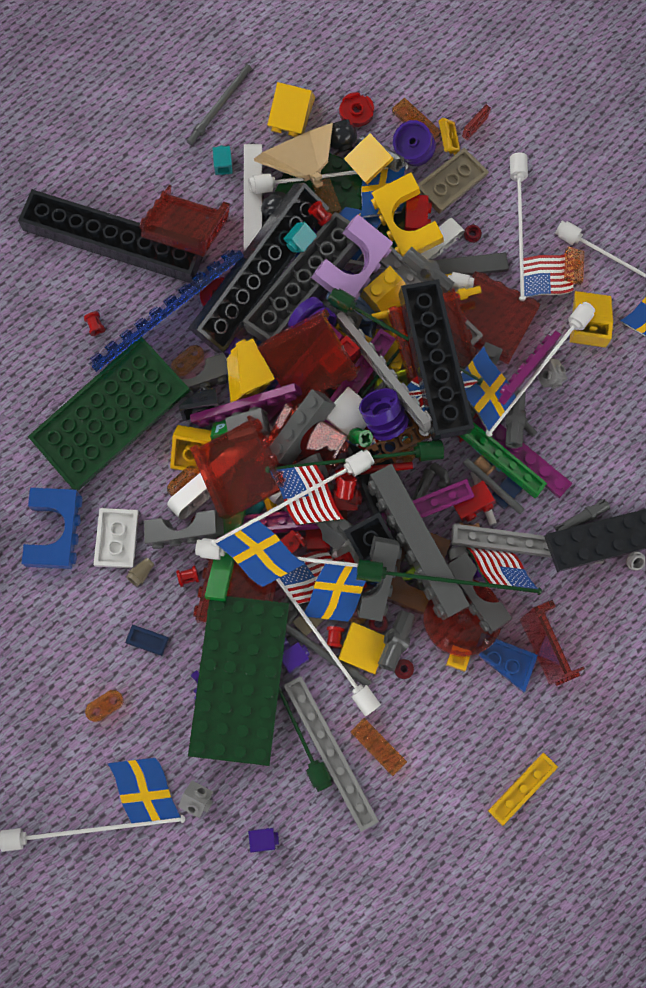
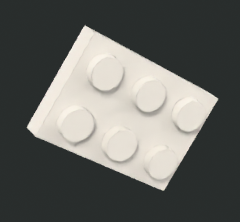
(116, 538)

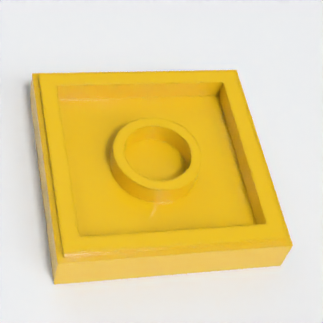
(368, 158)
(362, 648)

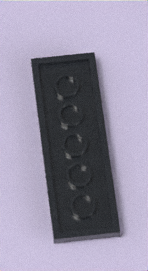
(597, 540)

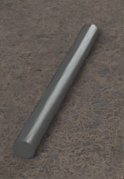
(493, 485)

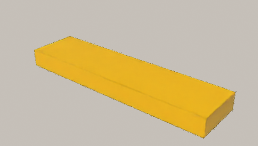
(522, 789)

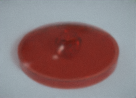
(460, 633)

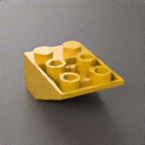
(599, 329)

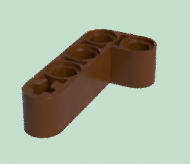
(397, 443)

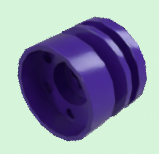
(383, 414)

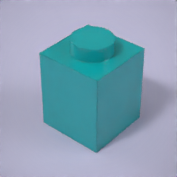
(222, 160)
(299, 237)

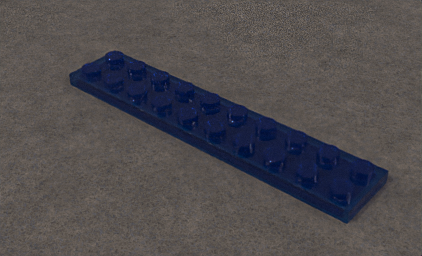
(159, 313)

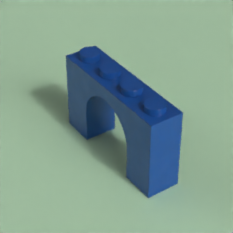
(60, 553)

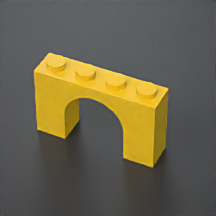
(387, 201)

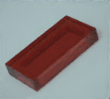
(476, 122)

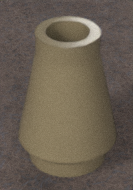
(140, 572)

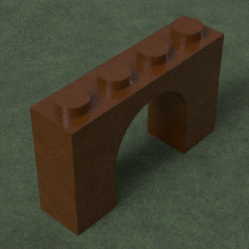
(408, 596)

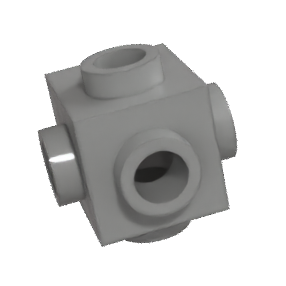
(552, 374)
(196, 799)

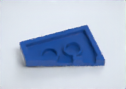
(510, 662)

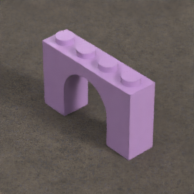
(374, 248)

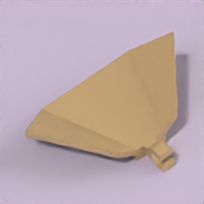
(301, 155)

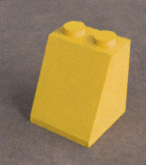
(290, 109)
(247, 371)

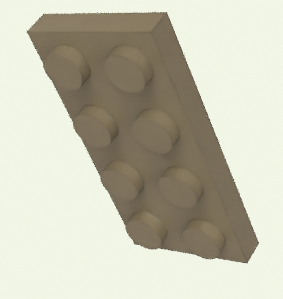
(452, 180)

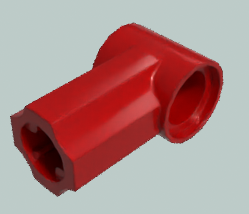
(345, 485)

